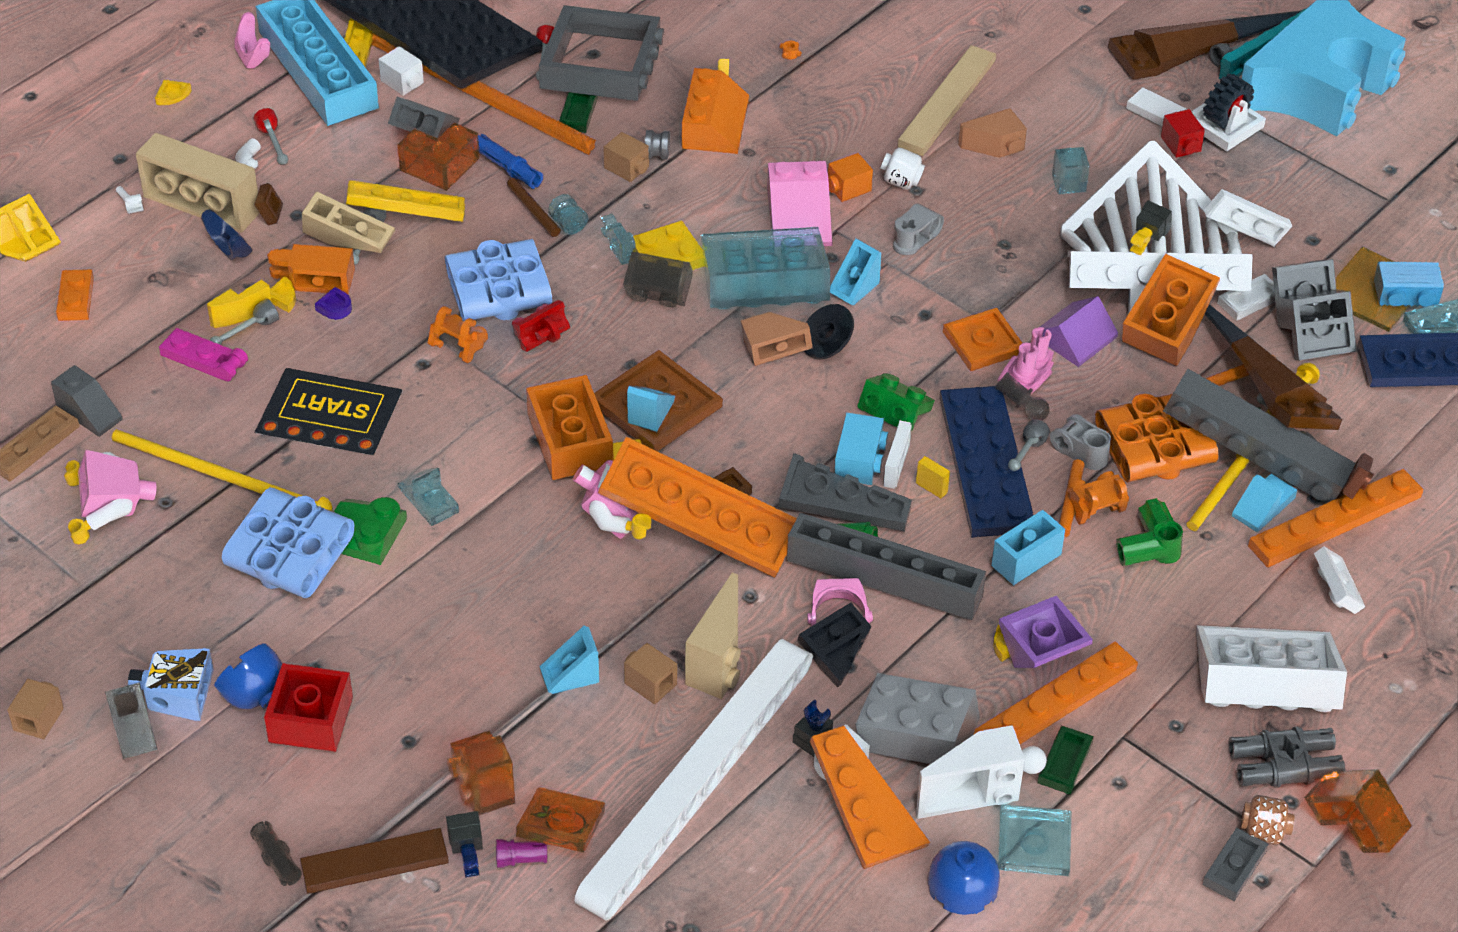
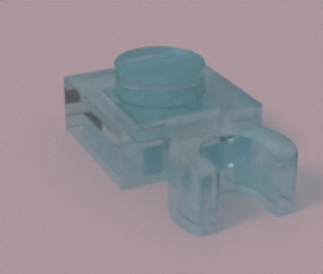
(620, 240)

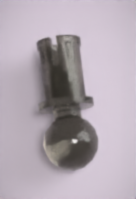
(1035, 407)

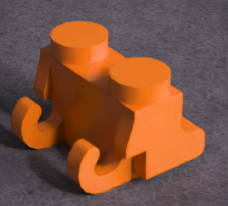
(469, 336)
(1104, 492)

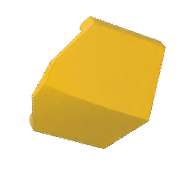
(25, 230)

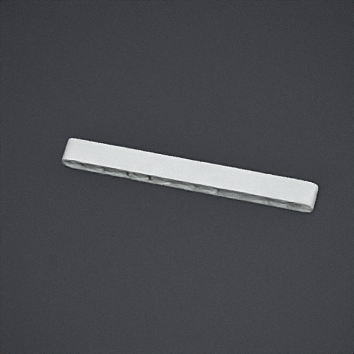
(692, 780)

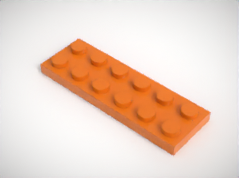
(698, 506)

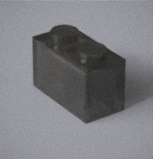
(658, 279)

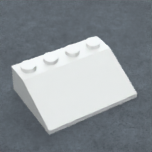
(1270, 668)

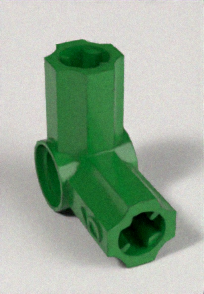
(1159, 542)

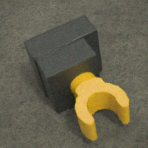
(1152, 223)

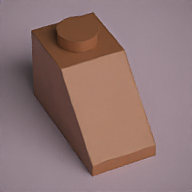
(994, 134)
(774, 337)

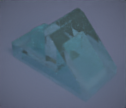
(429, 496)

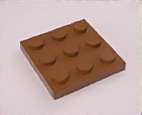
(691, 404)

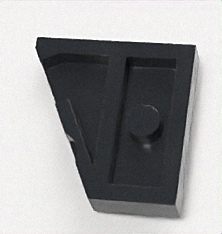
(836, 641)

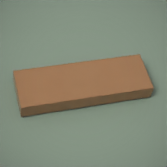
(35, 442)

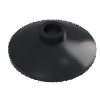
(829, 330)

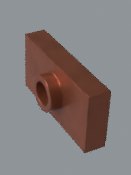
(1359, 476)

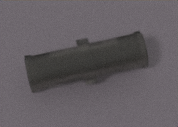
(275, 853)

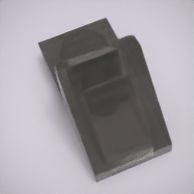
(131, 720)

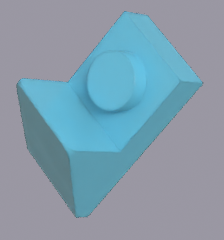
(1263, 501)

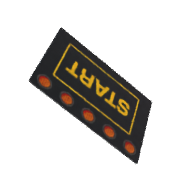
(329, 411)

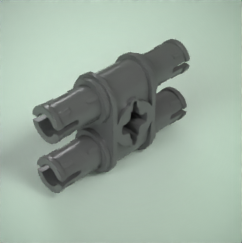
(1285, 756)

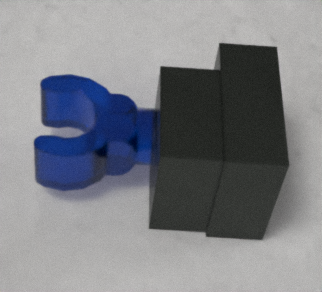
(811, 724)
(465, 838)

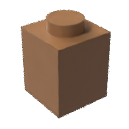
(626, 157)
(650, 673)
(35, 708)

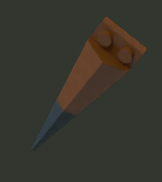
(1163, 48)
(1283, 391)

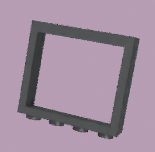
(595, 80)

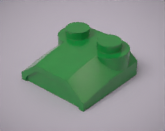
(375, 527)

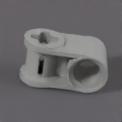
(916, 229)
(1083, 442)

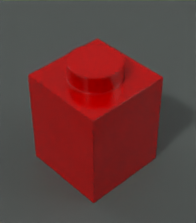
(1182, 133)

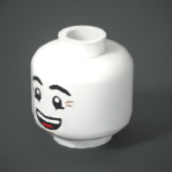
(902, 168)

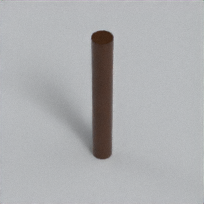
(534, 208)

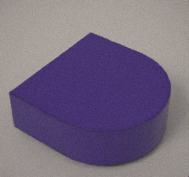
(334, 304)

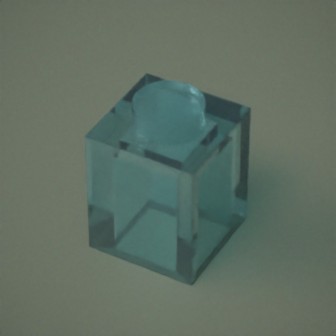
(1070, 170)

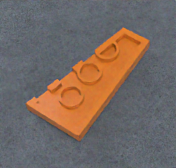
(868, 806)

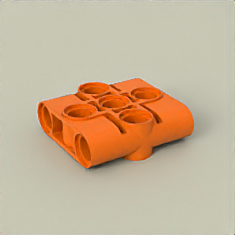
(1152, 442)

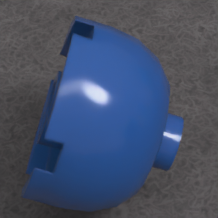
(252, 679)
(964, 877)

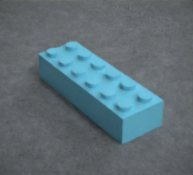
(318, 59)

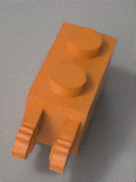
(314, 267)

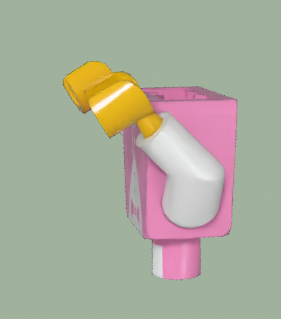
(107, 490)
(607, 513)

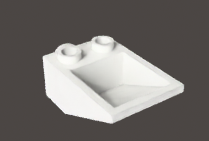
(977, 773)

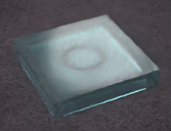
(1034, 840)

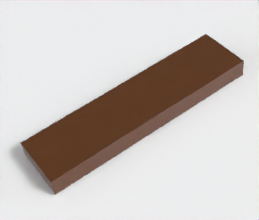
(374, 860)

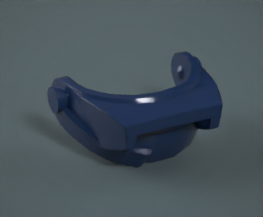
(224, 236)

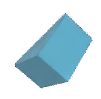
(857, 273)
(647, 407)
(572, 664)

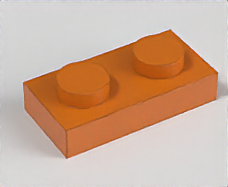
(75, 295)

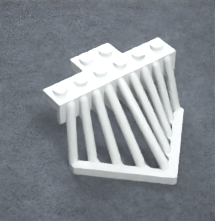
(1131, 271)

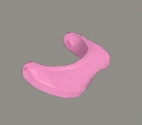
(246, 40)
(839, 588)

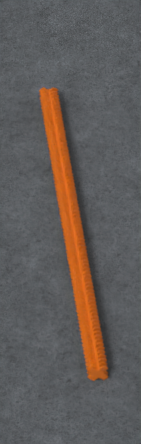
(513, 108)

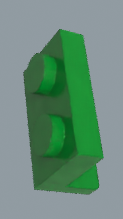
(895, 402)

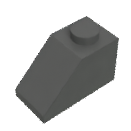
(85, 400)

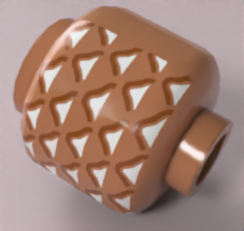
(1267, 819)

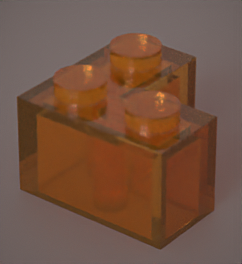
(439, 159)
(483, 771)
(1363, 804)

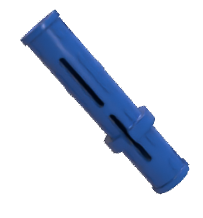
(514, 165)

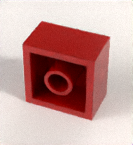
(308, 707)

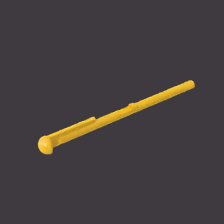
(1306, 371)
(203, 466)

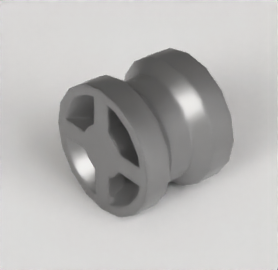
(658, 143)

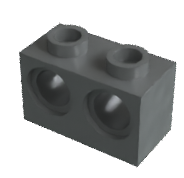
(413, 115)

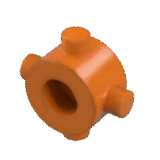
(790, 50)

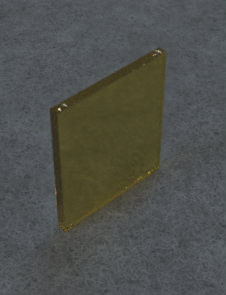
(1359, 279)

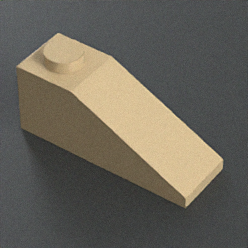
(343, 225)

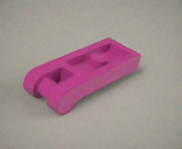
(203, 354)

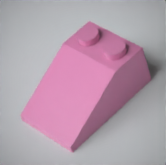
(800, 197)

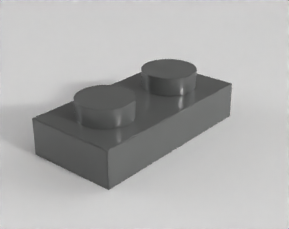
(1235, 864)

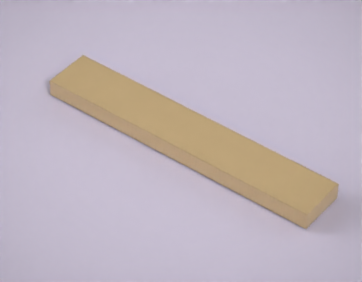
(946, 100)

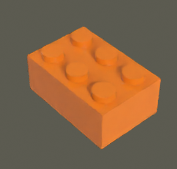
(569, 426)

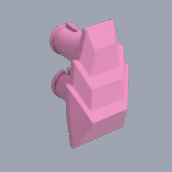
(1033, 361)

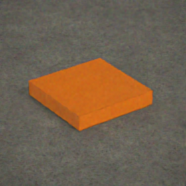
(983, 339)

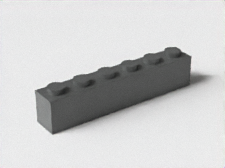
(1259, 437)
(886, 566)

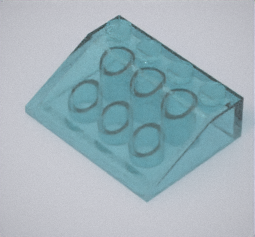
(765, 267)

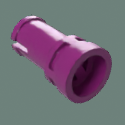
(519, 852)

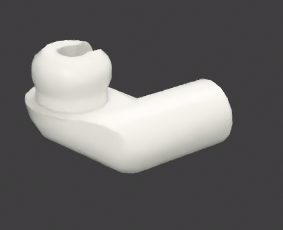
(246, 153)

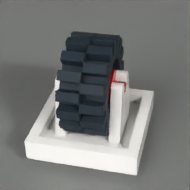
(1228, 113)

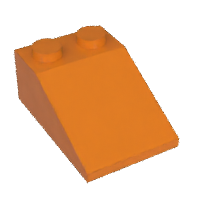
(1169, 309)

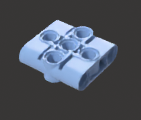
(498, 279)
(288, 542)

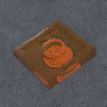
(560, 819)

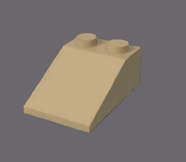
(713, 645)

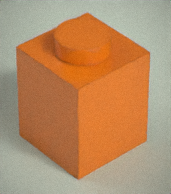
(850, 177)

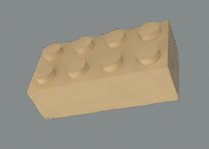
(197, 181)

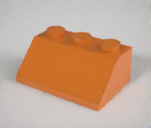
(714, 113)

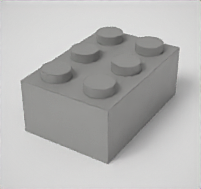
(916, 718)

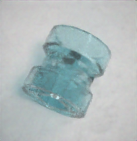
(568, 214)

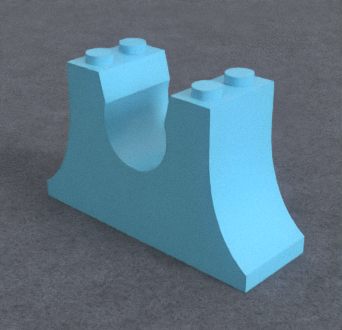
(1322, 63)

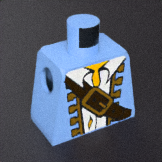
(176, 682)

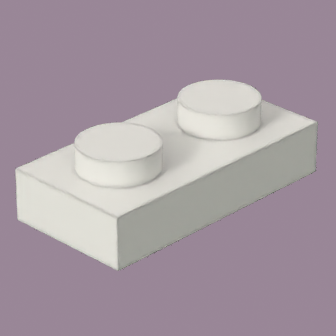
(1335, 573)

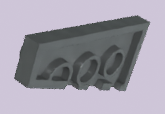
(827, 494)

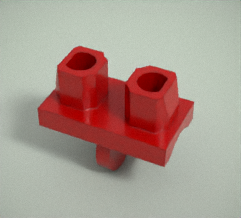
(541, 326)

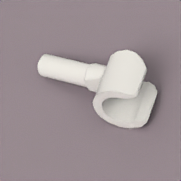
(132, 203)

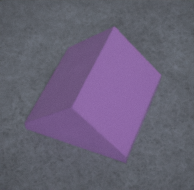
(1080, 330)
(1042, 633)

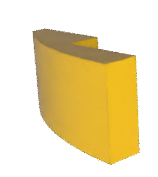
(235, 308)

